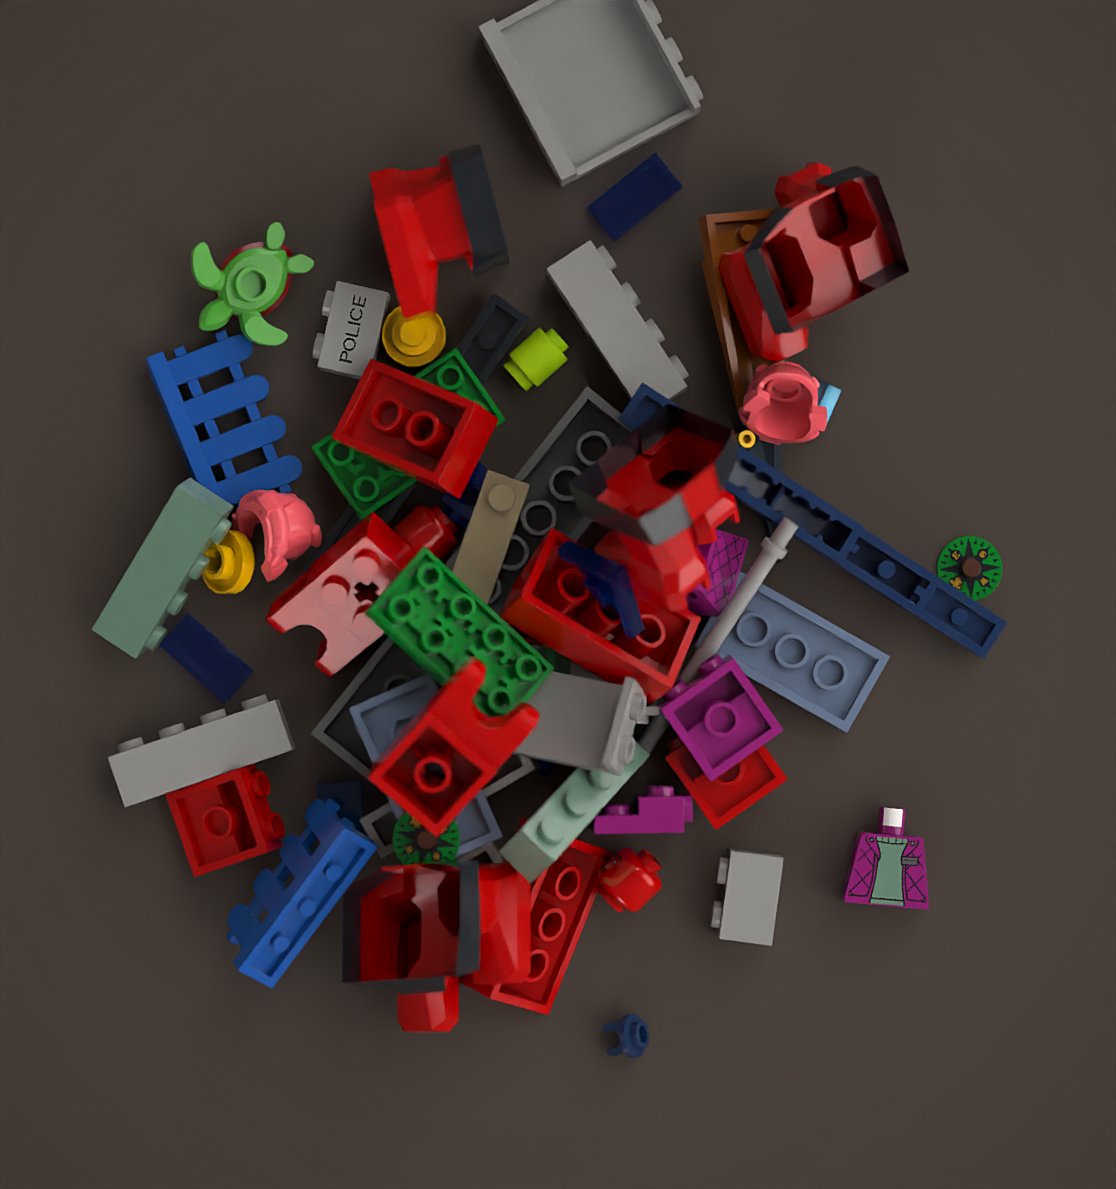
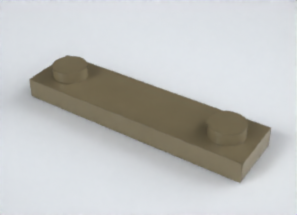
(490, 533)

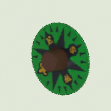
(970, 566)
(419, 846)

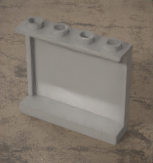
(591, 78)

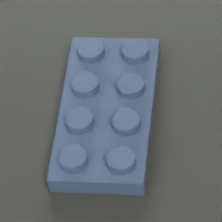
(802, 656)
(384, 718)

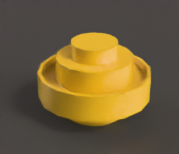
(413, 342)
(229, 564)

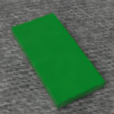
(373, 484)
(447, 623)

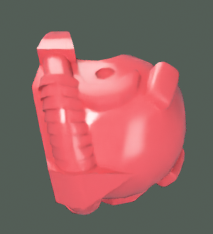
(783, 404)
(286, 525)

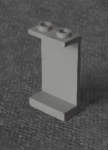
(585, 722)

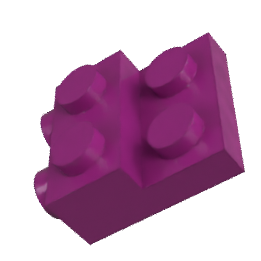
(719, 715)
(656, 812)

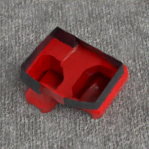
(434, 219)
(811, 257)
(661, 503)
(429, 925)

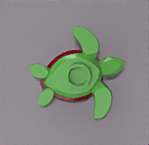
(248, 284)

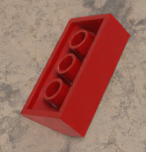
(564, 615)
(558, 912)

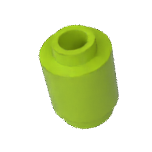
(537, 358)

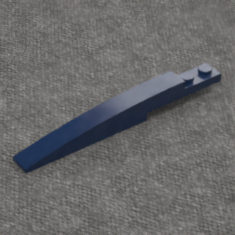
(846, 543)

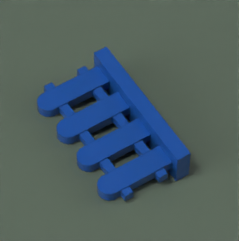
(217, 403)
(301, 907)

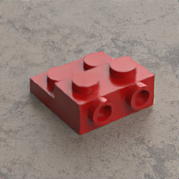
(730, 791)
(226, 819)

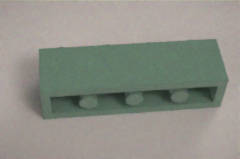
(163, 568)
(564, 817)

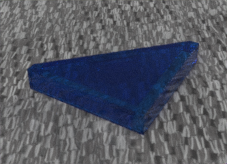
(607, 583)

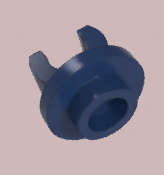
(632, 1035)

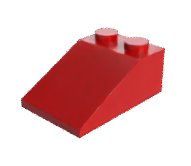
(416, 428)

